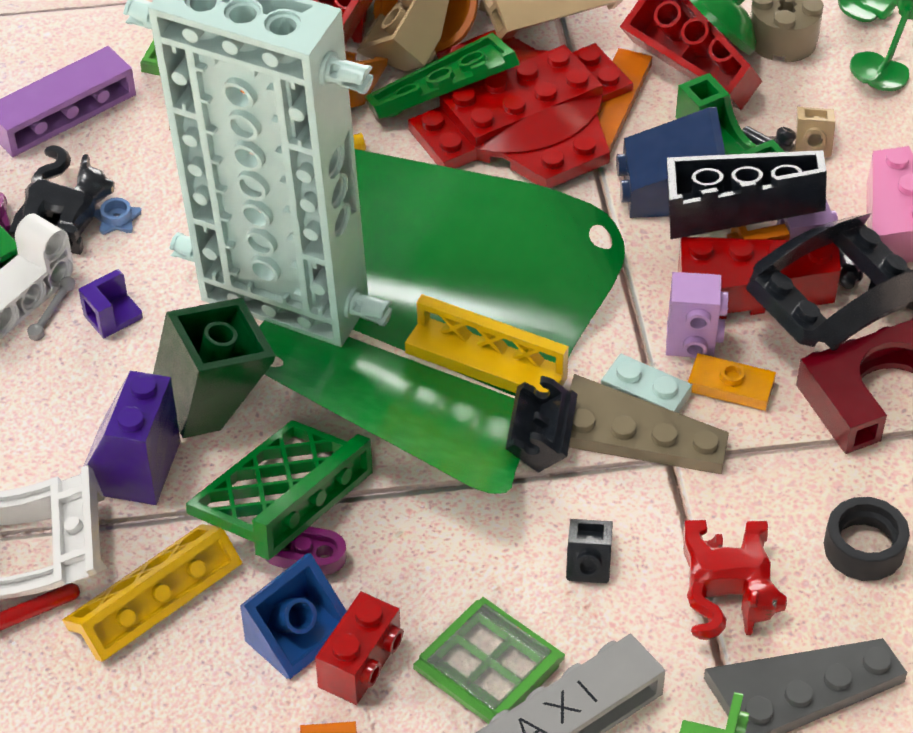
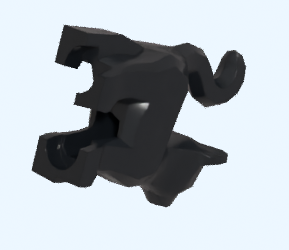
(63, 205)

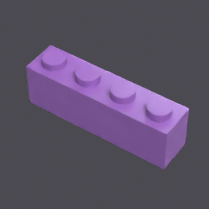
(64, 100)

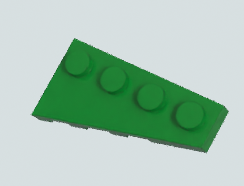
(460, 68)

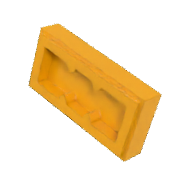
(731, 381)

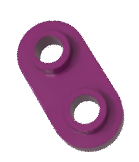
(318, 543)

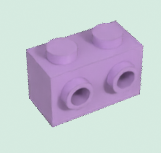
(694, 314)

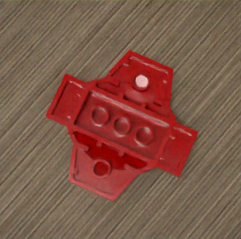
(531, 115)

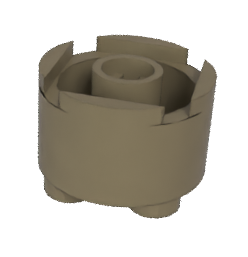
(786, 27)

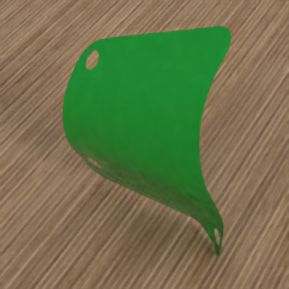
(477, 245)

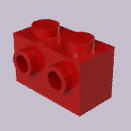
(358, 648)

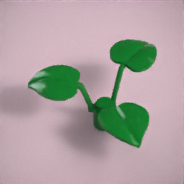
(870, 66)

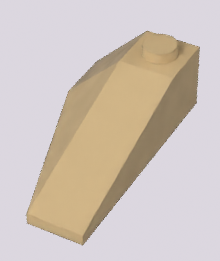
(406, 33)

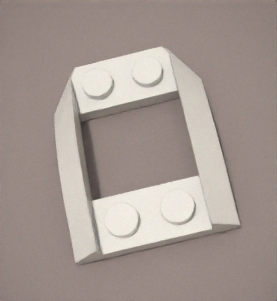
(75, 530)

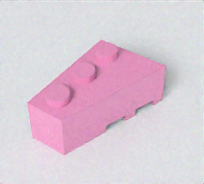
(892, 199)

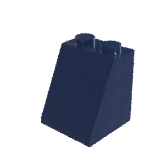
(646, 159)

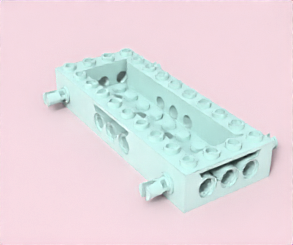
(305, 250)

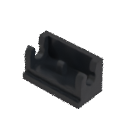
(541, 424)

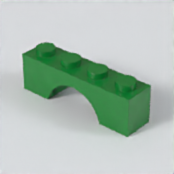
(708, 92)

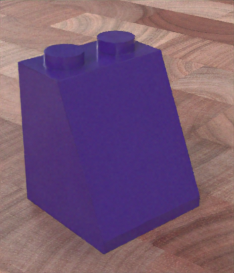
(136, 440)

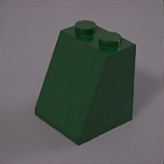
(213, 362)

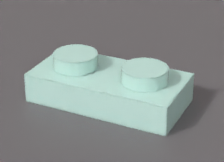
(647, 383)

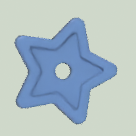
(123, 214)

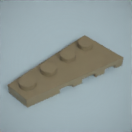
(639, 430)

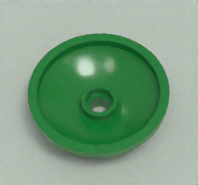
(731, 21)

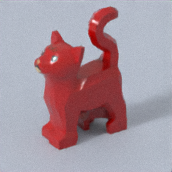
(729, 571)

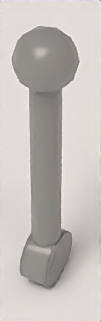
(36, 331)

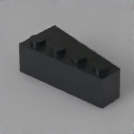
(743, 189)

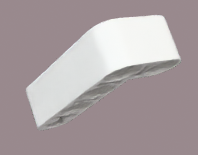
(35, 272)

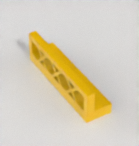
(486, 355)
(154, 590)

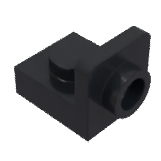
(589, 551)

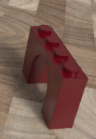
(835, 386)

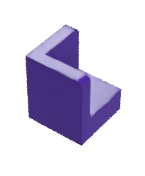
(108, 304)

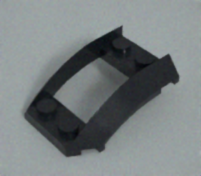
(802, 317)

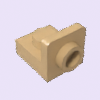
(815, 129)

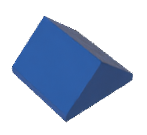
(292, 617)

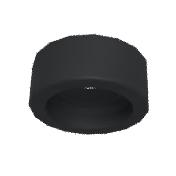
(858, 563)

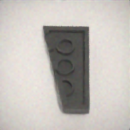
(805, 685)

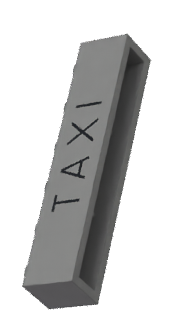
(589, 695)

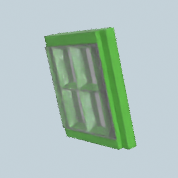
(488, 660)

